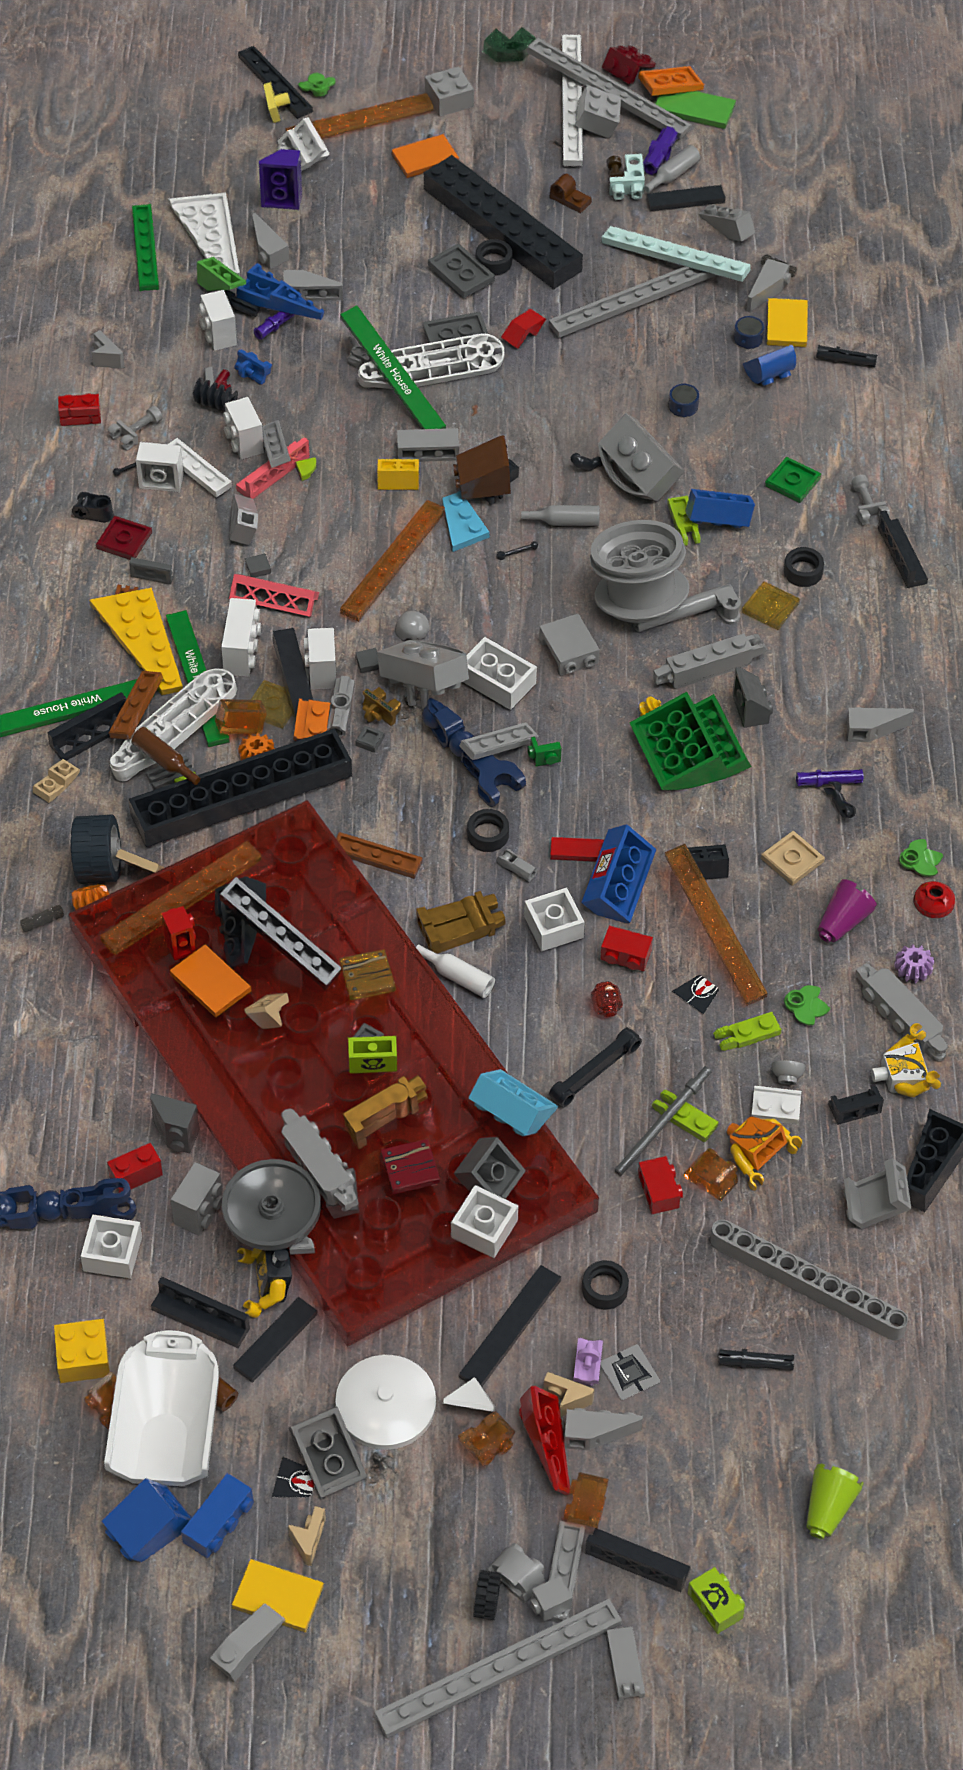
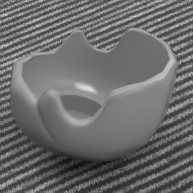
(412, 626)

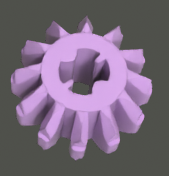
(914, 963)

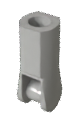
(518, 866)

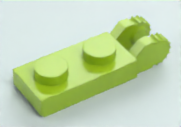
(681, 521)
(748, 1031)
(687, 1117)

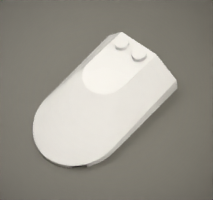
(163, 1410)

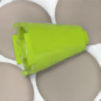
(830, 1499)

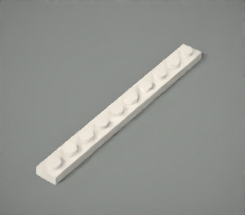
(571, 93)

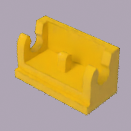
(398, 474)

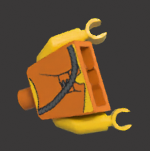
(756, 1143)

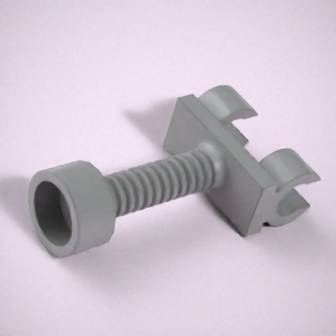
(130, 437)
(860, 484)

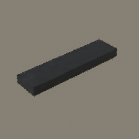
(685, 198)
(275, 1339)

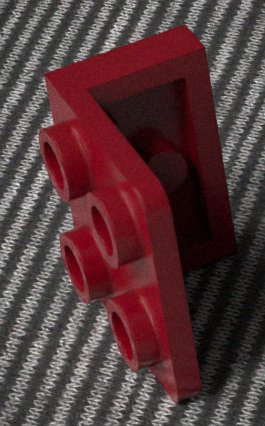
(626, 62)

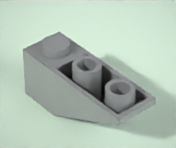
(731, 222)
(243, 519)
(873, 723)
(593, 1429)

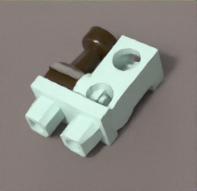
(626, 182)

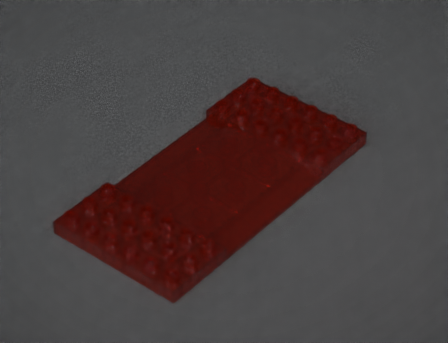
(243, 1076)

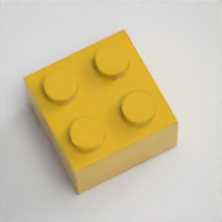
(81, 1350)

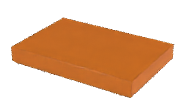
(671, 80)
(423, 155)
(210, 980)

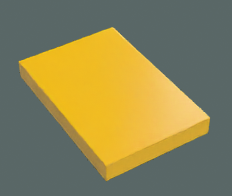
(787, 322)
(282, 1590)

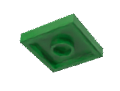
(793, 479)

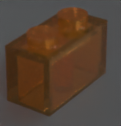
(240, 716)

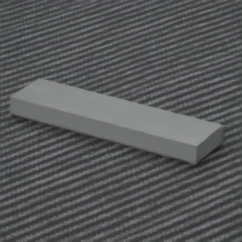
(275, 444)
(498, 741)
(567, 1558)

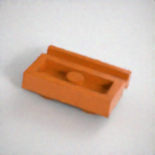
(311, 718)

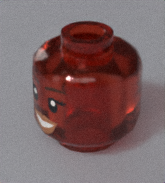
(606, 999)

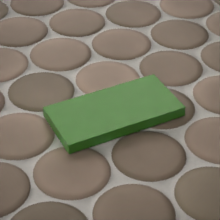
(698, 107)

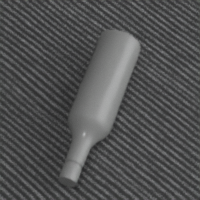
(674, 167)
(566, 515)

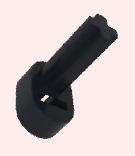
(241, 305)

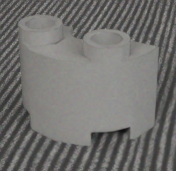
(518, 1571)

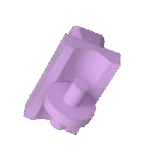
(588, 1361)

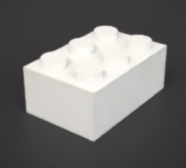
(240, 636)
(499, 673)

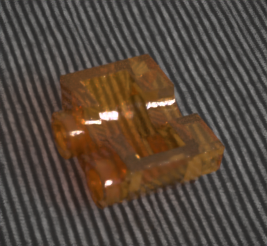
(713, 1173)
(101, 1398)
(488, 1438)
(588, 1500)

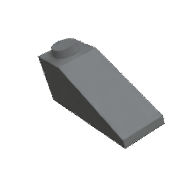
(270, 246)
(769, 283)
(313, 286)
(246, 1642)

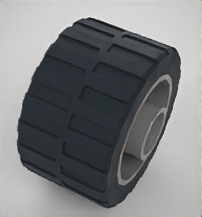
(94, 848)

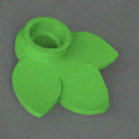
(317, 84)
(923, 859)
(808, 1004)

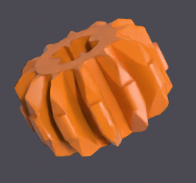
(255, 745)
(87, 895)

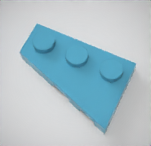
(463, 522)

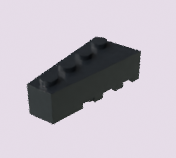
(934, 1158)

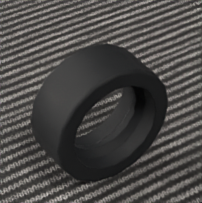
(499, 247)
(803, 554)
(488, 844)
(605, 1268)

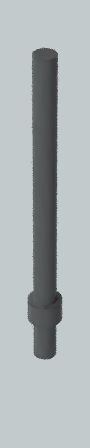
(691, 1087)

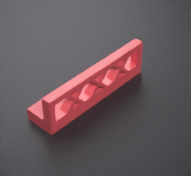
(266, 475)
(278, 588)

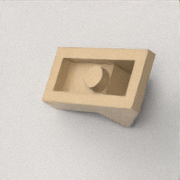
(266, 1010)
(572, 1393)
(307, 1539)

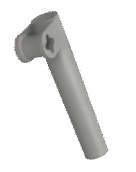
(720, 598)

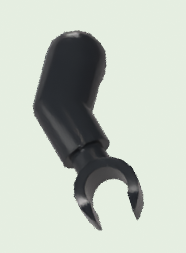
(585, 463)
(846, 809)

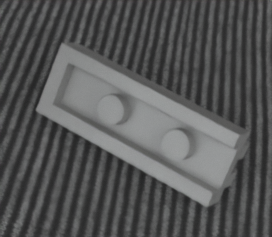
(625, 1663)

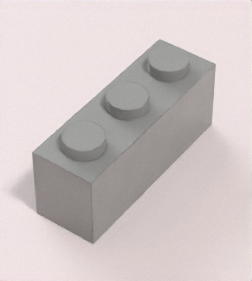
(428, 444)

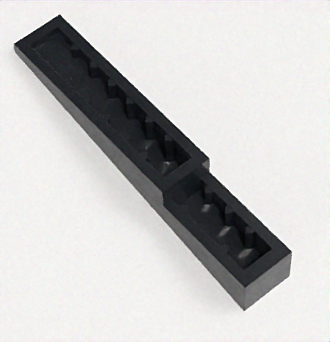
(292, 667)

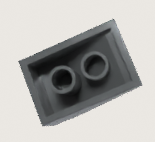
(327, 1452)

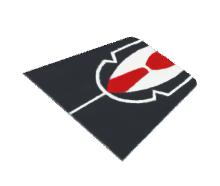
(697, 993)
(292, 1480)

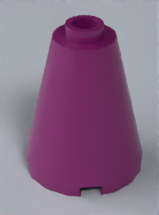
(845, 911)

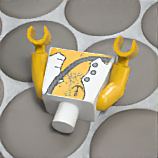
(905, 1067)

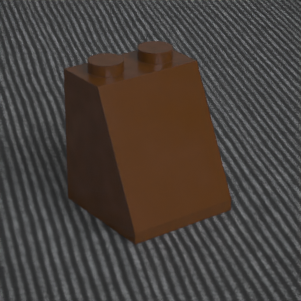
(483, 470)

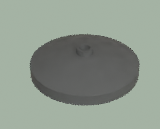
(271, 1204)

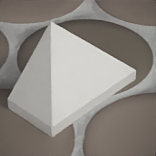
(470, 1396)

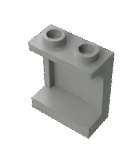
(570, 644)
(877, 1195)

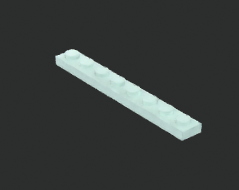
(676, 253)

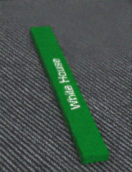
(391, 369)
(192, 666)
(59, 709)

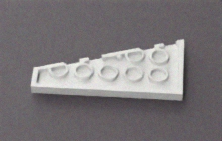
(208, 225)

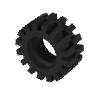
(487, 1595)

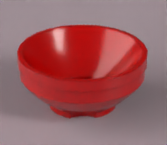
(934, 906)

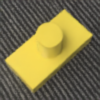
(275, 101)

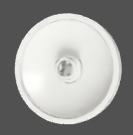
(386, 1401)

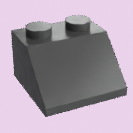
(751, 699)
(176, 1122)
(490, 1168)

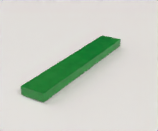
(145, 247)

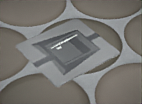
(629, 1372)

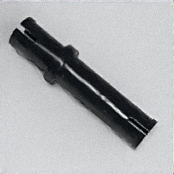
(846, 355)
(755, 1359)

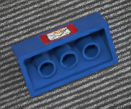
(619, 874)

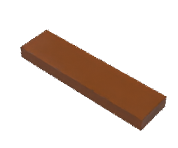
(135, 705)
(380, 855)

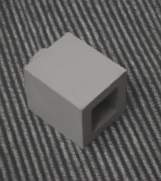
(551, 1599)

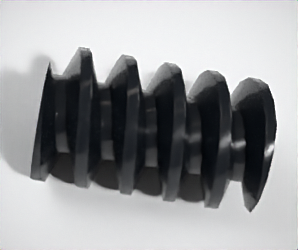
(213, 396)

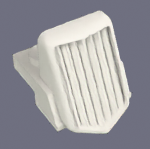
(307, 140)

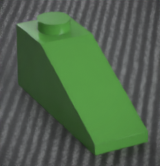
(217, 276)

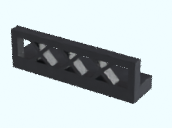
(901, 551)
(86, 724)
(201, 1312)
(637, 1559)

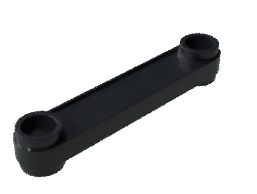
(564, 1092)

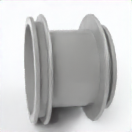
(639, 570)

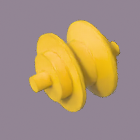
(650, 704)

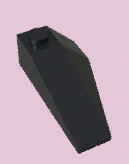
(237, 933)

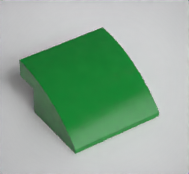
(689, 743)

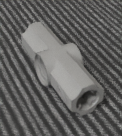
(341, 705)

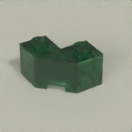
(503, 49)

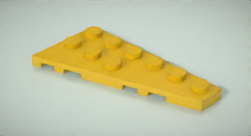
(141, 632)

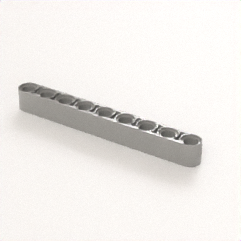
(813, 1289)

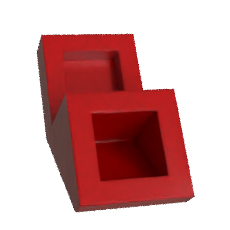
(520, 327)

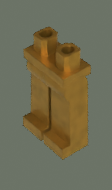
(459, 922)
(383, 1108)

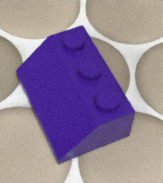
(281, 180)

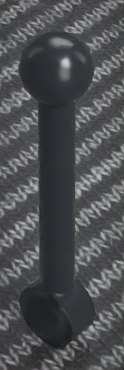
(117, 471)
(501, 555)

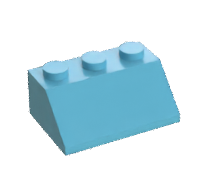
(511, 1102)

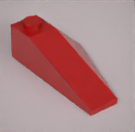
(543, 1423)

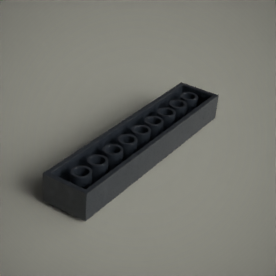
(502, 219)
(240, 787)

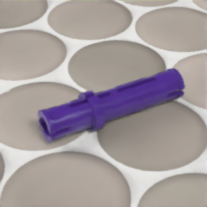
(272, 324)
(823, 777)

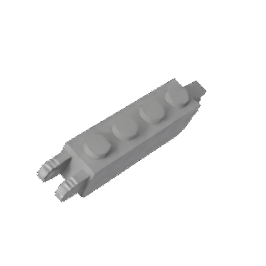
(709, 661)
(902, 1008)
(316, 1158)

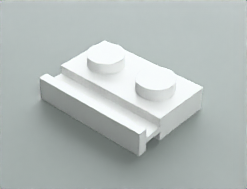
(776, 1104)

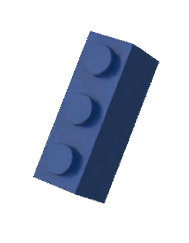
(720, 508)
(217, 1516)

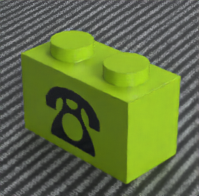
(372, 1054)
(716, 1600)

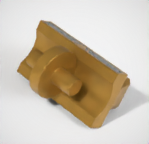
(378, 709)

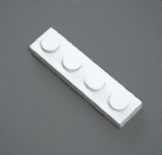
(202, 471)

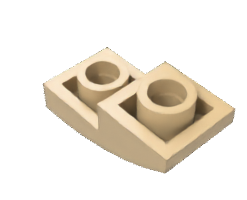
(58, 779)

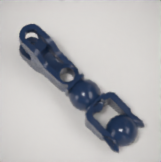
(487, 770)
(51, 1205)

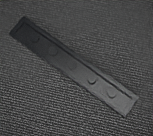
(269, 74)
(510, 1326)

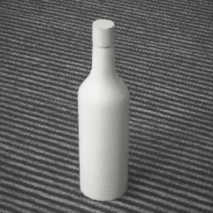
(460, 972)

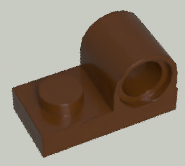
(565, 193)

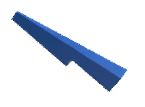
(267, 292)

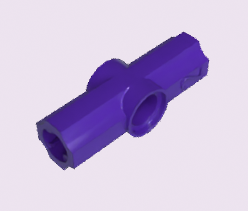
(660, 150)

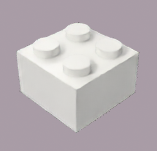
(218, 320)
(243, 428)
(159, 467)
(320, 658)
(554, 919)
(484, 1221)
(111, 1246)

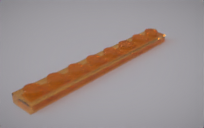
(372, 115)
(392, 560)
(184, 895)
(716, 925)

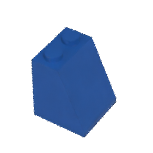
(146, 1520)

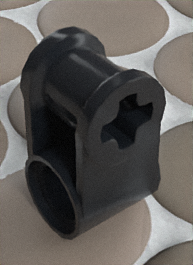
(94, 507)

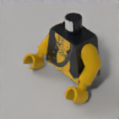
(273, 1277)

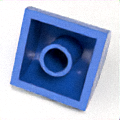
(771, 365)

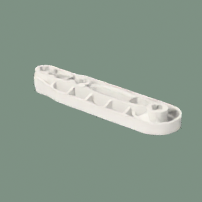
(438, 361)
(176, 719)

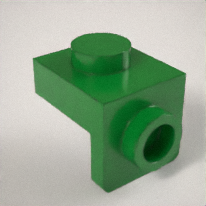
(545, 753)

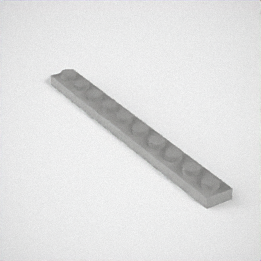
(591, 77)
(627, 300)
(497, 1668)

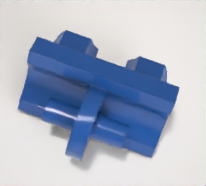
(250, 366)

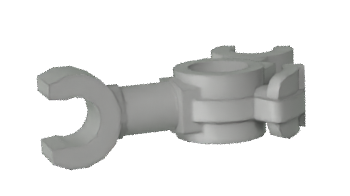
(357, 354)

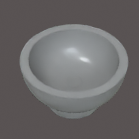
(788, 1071)

